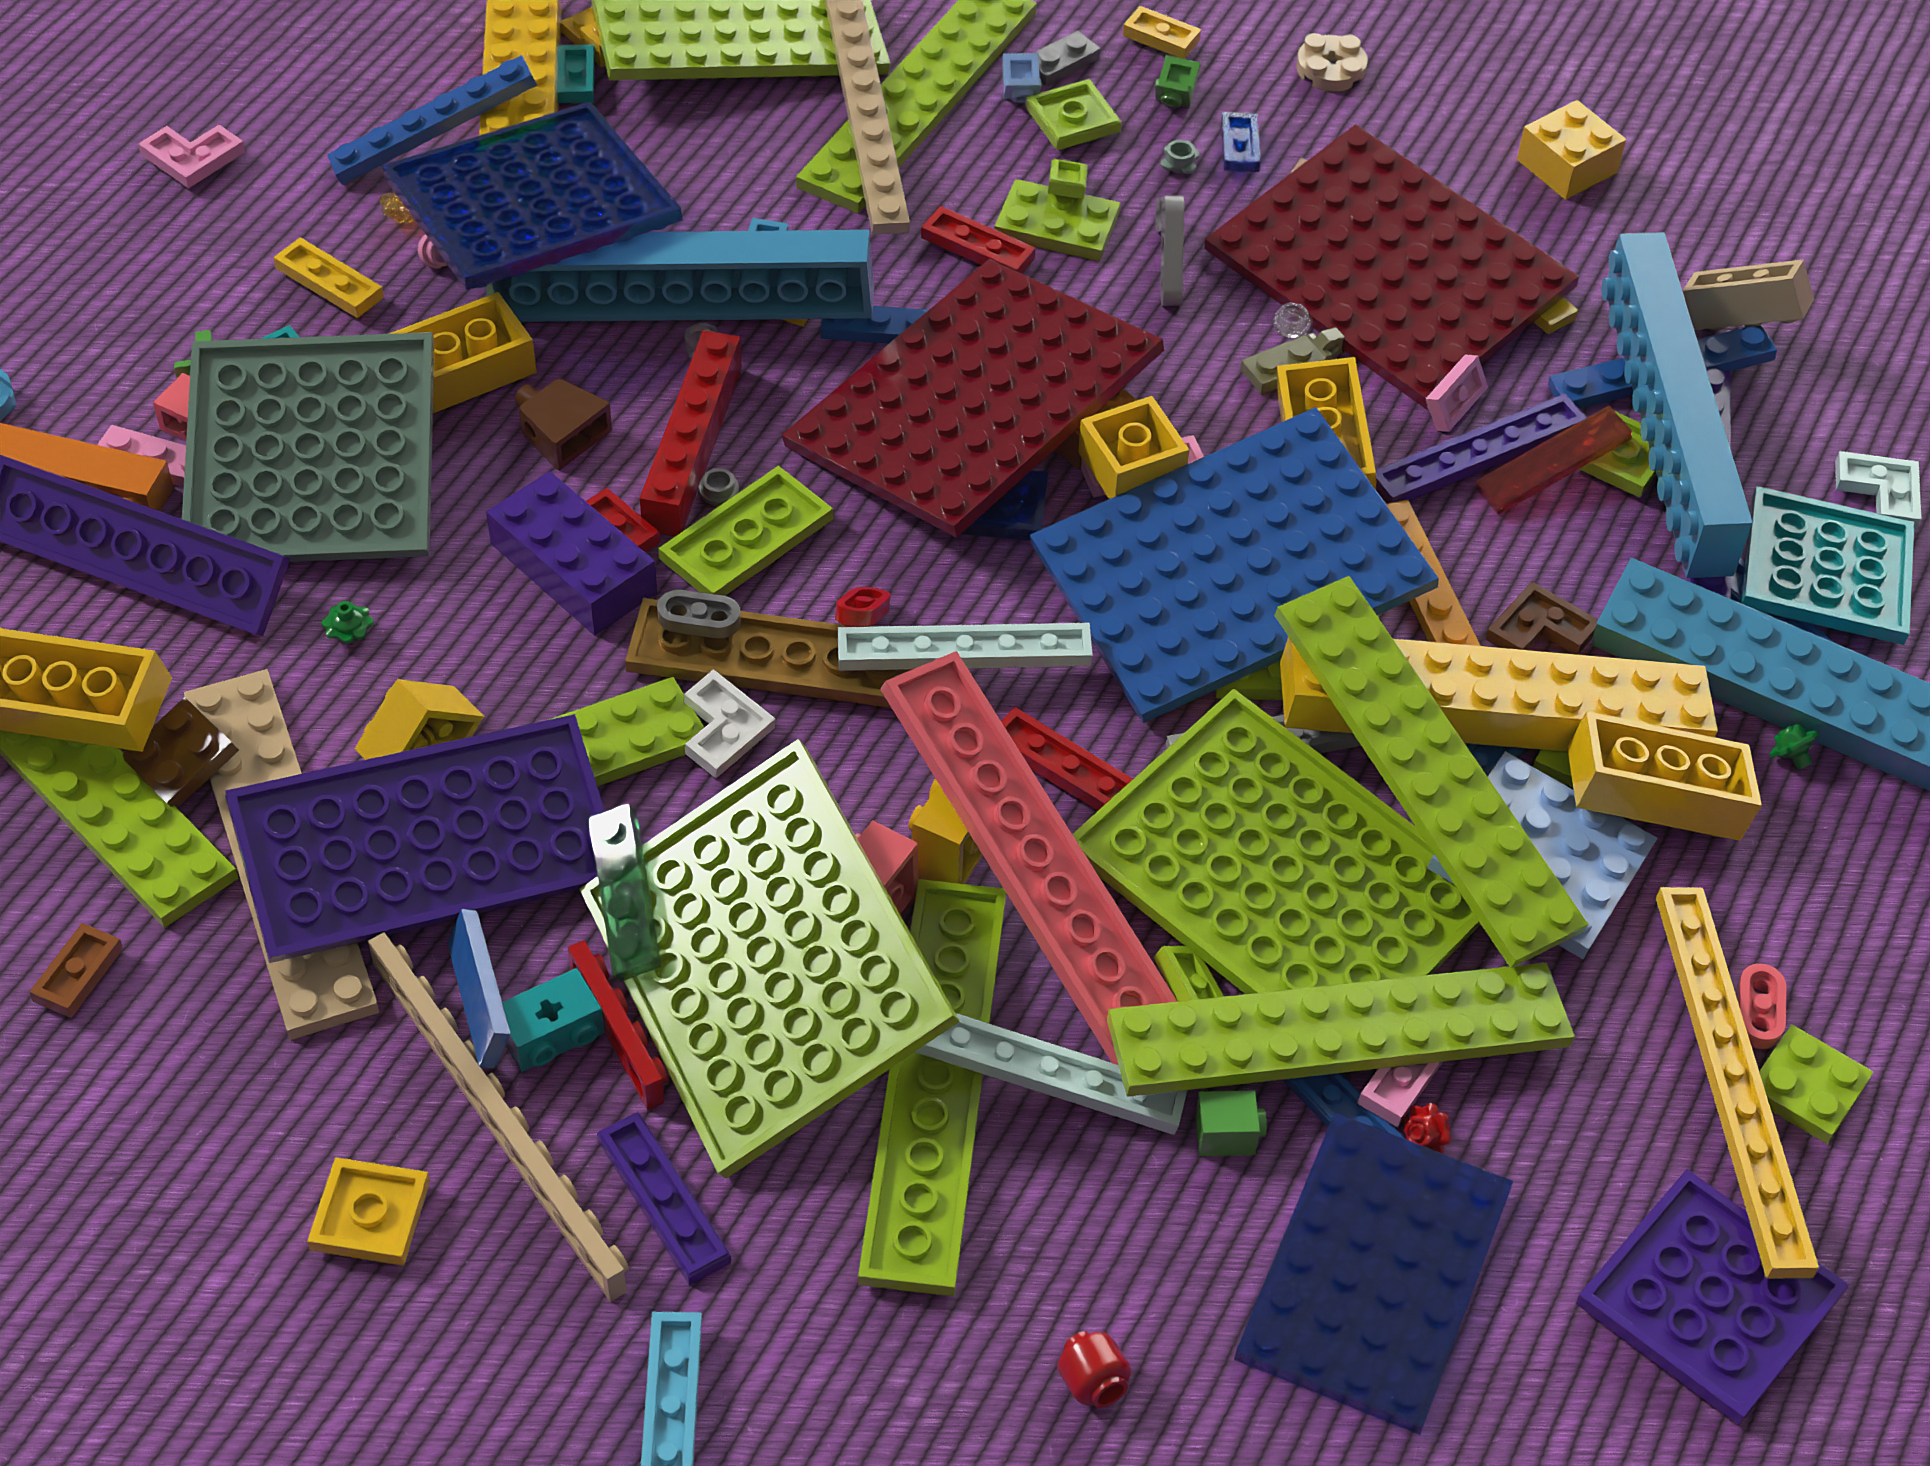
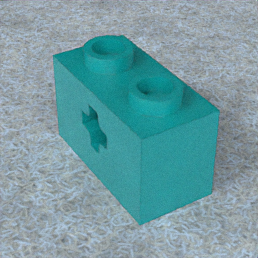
(552, 1019)

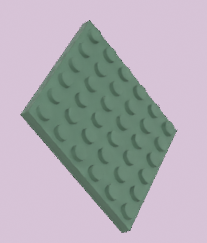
(313, 444)

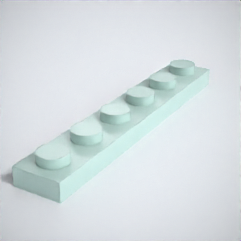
(976, 644)
(1052, 1072)

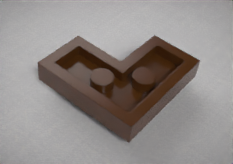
(1544, 614)

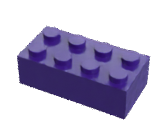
(572, 552)

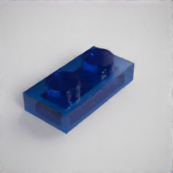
(1240, 142)

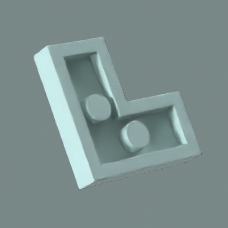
(1889, 479)

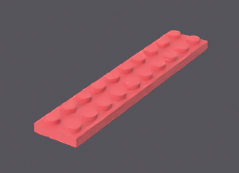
(1025, 842)

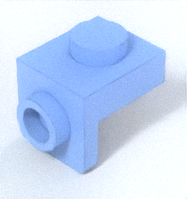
(1020, 76)

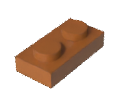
(76, 970)

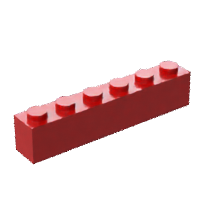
(691, 432)

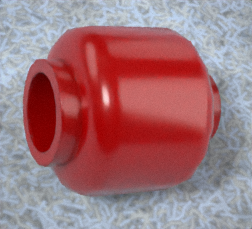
(1094, 1369)

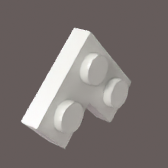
(733, 725)

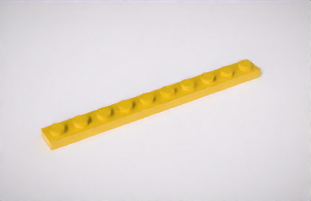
(1736, 1086)

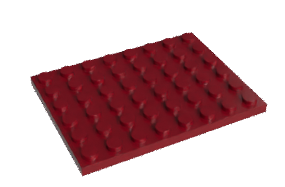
(1391, 262)
(972, 396)

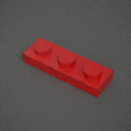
(976, 240)

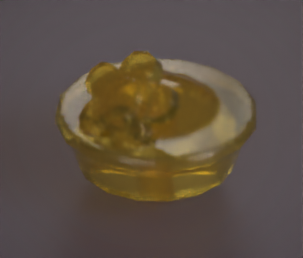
(394, 208)

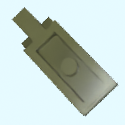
(1262, 367)

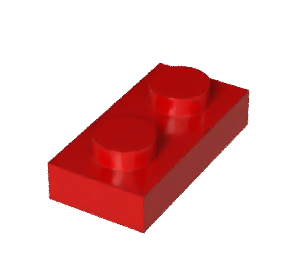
(625, 519)

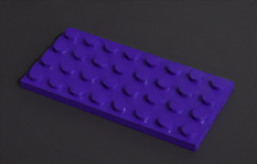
(417, 836)

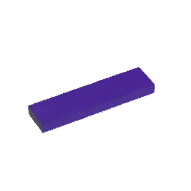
(664, 1198)

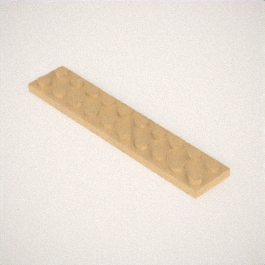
(313, 988)

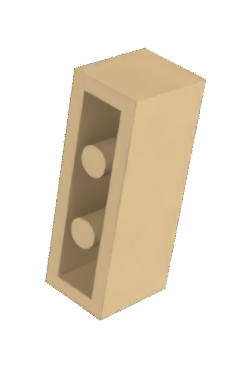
(1748, 295)

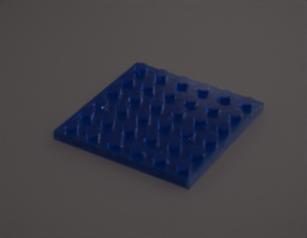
(530, 195)

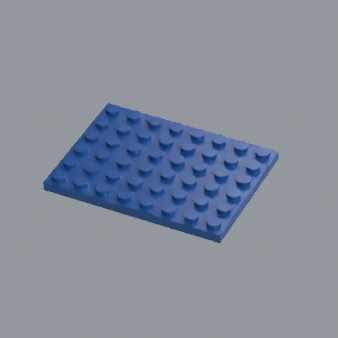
(1200, 559)

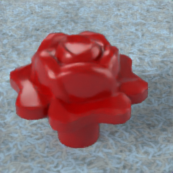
(1427, 1127)

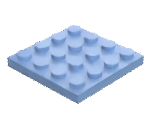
(1585, 849)

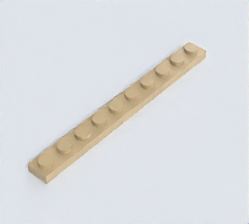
(867, 117)
(506, 1124)

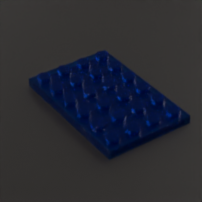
(1375, 1273)

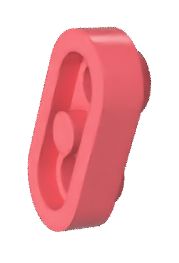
(1762, 1010)

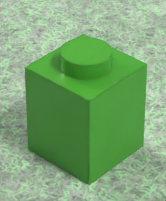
(1228, 1123)

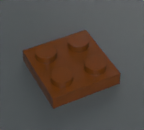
(181, 753)

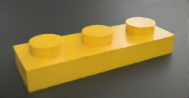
(328, 277)

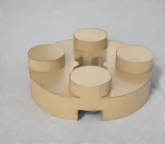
(1320, 50)

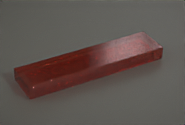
(1553, 460)

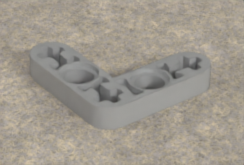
(1170, 221)

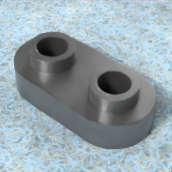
(701, 613)

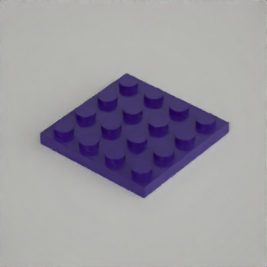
(1699, 1301)

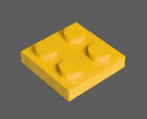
(369, 1211)

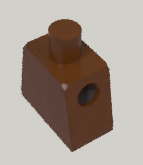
(562, 420)

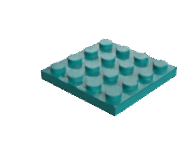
(1829, 565)

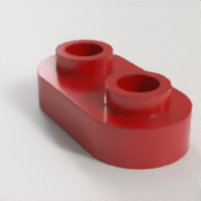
(862, 607)

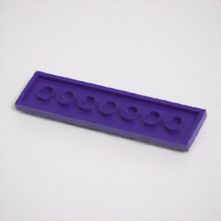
(139, 547)

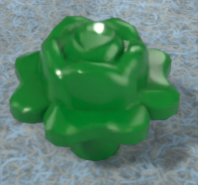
(347, 622)
(1794, 744)

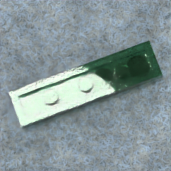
(624, 893)

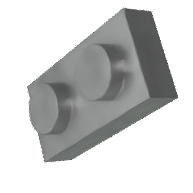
(1066, 57)

